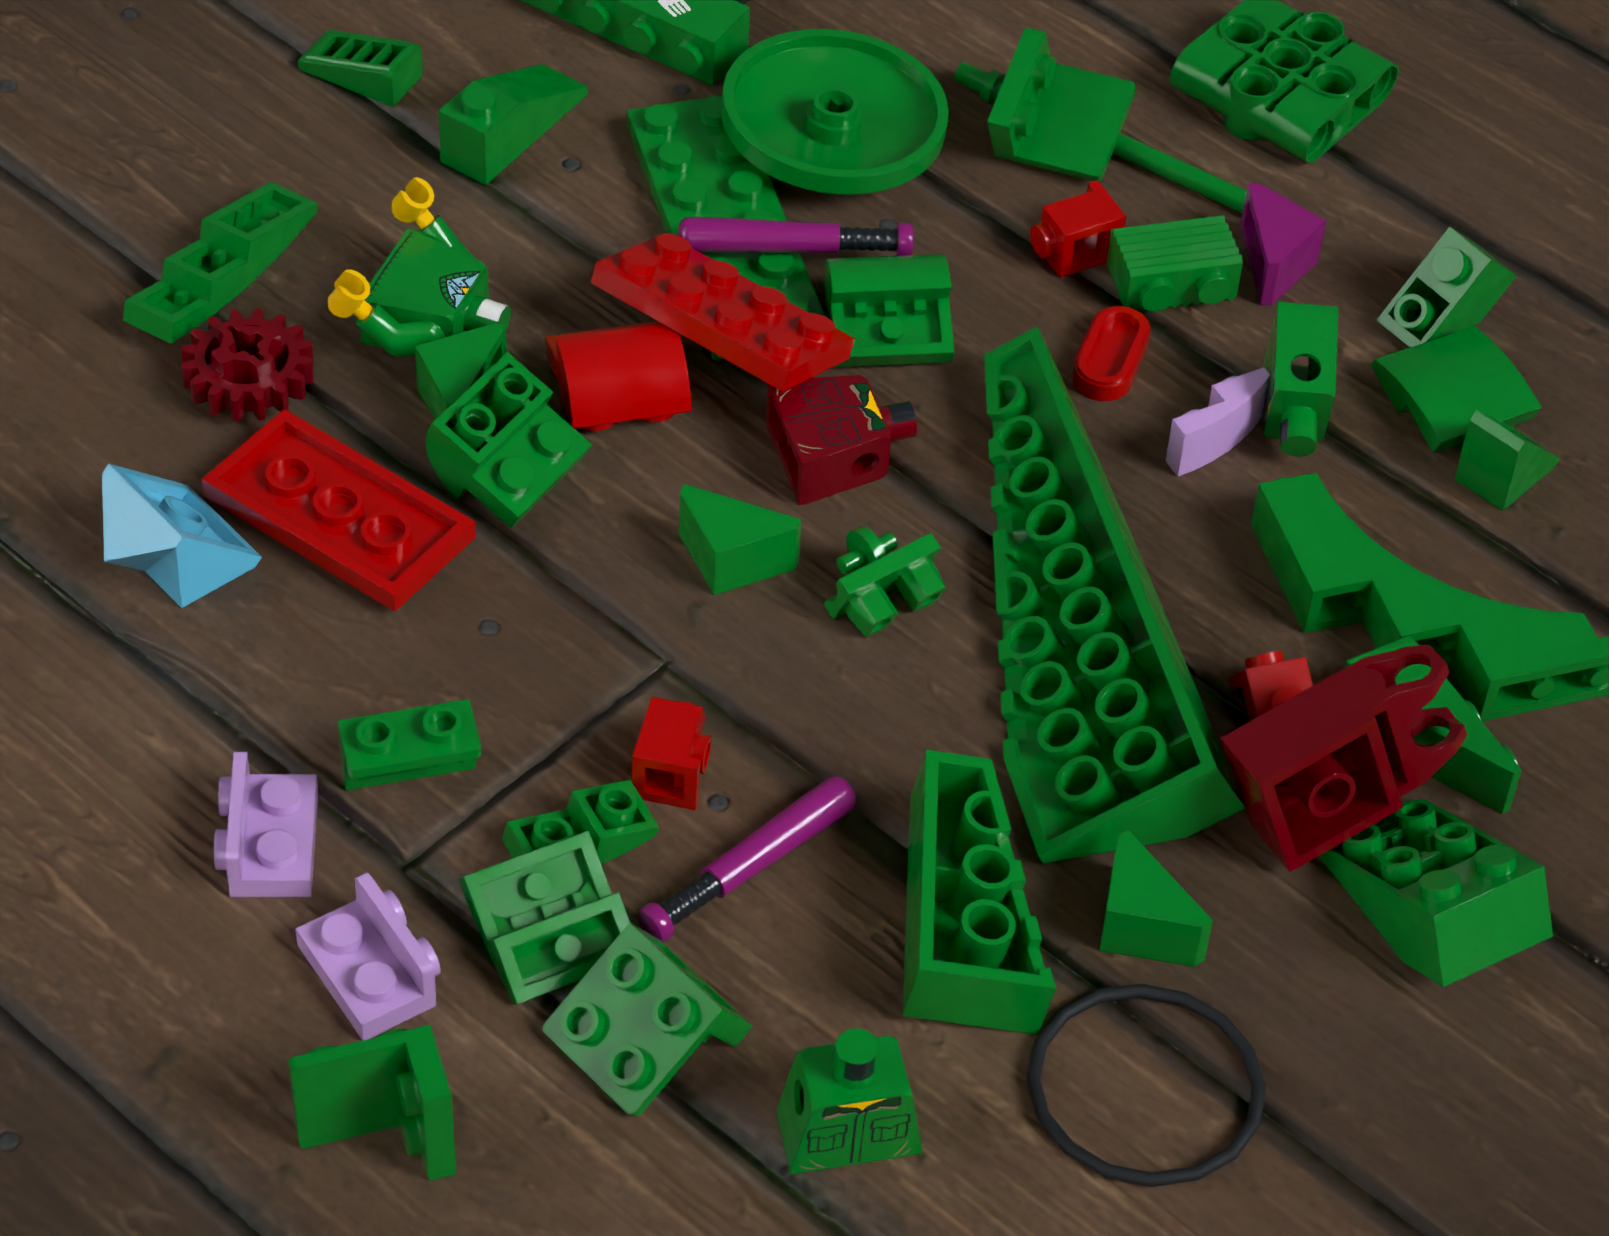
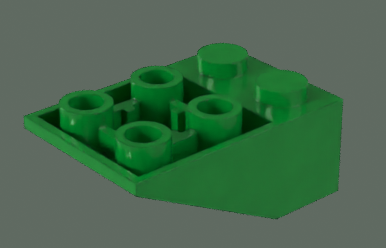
(1443, 891)

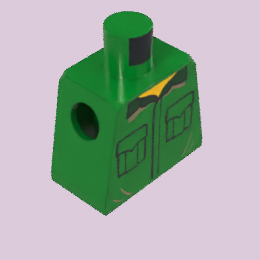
(1300, 396)
(847, 1104)

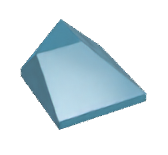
(170, 535)

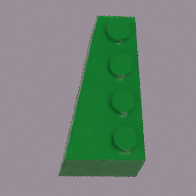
(967, 917)

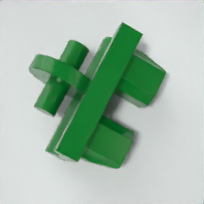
(864, 591)

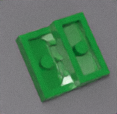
(1450, 380)
(545, 915)

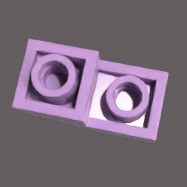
(1214, 430)

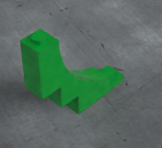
(1499, 652)

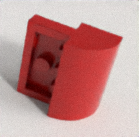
(620, 374)

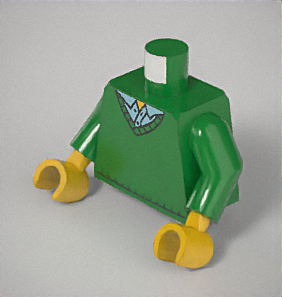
(423, 288)

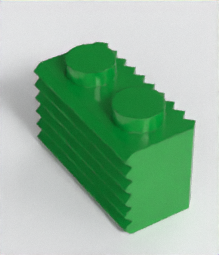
(1174, 263)

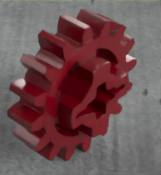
(243, 362)

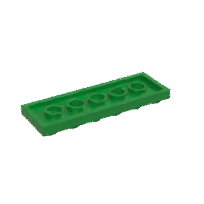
(702, 174)

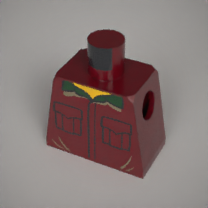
(834, 434)

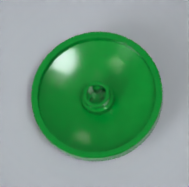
(834, 111)

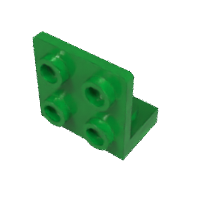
(1057, 112)
(640, 1019)
(377, 1088)

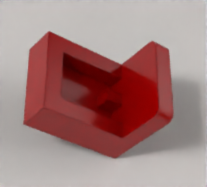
(1270, 681)

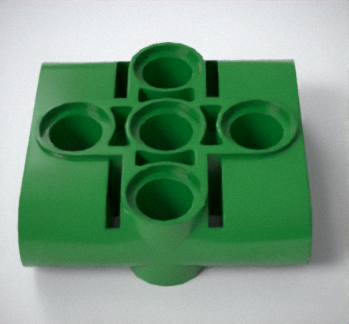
(1284, 76)

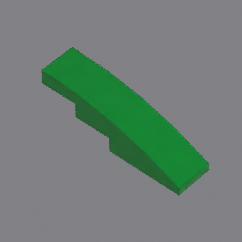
(226, 259)

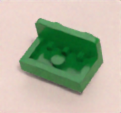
(408, 744)

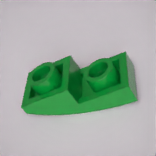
(610, 813)

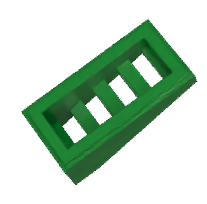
(377, 67)

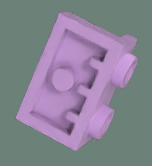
(267, 833)
(371, 960)

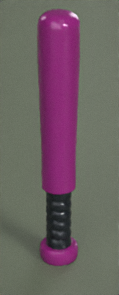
(773, 236)
(756, 852)

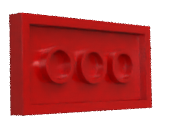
(723, 310)
(339, 509)

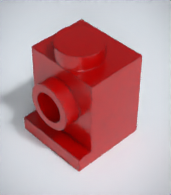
(1077, 230)
(671, 753)

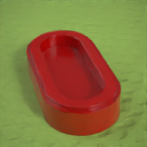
(1111, 353)

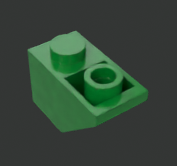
(1446, 291)

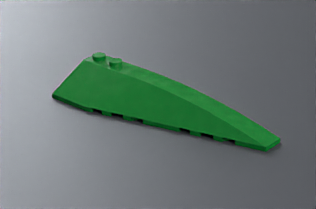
(1094, 679)

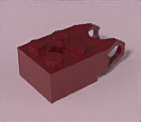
(1341, 754)

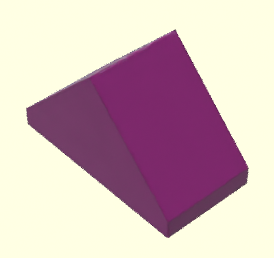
(1279, 240)

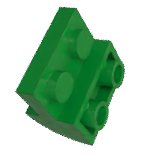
(891, 308)
(504, 442)

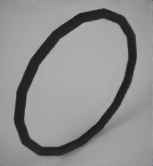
(1128, 1174)

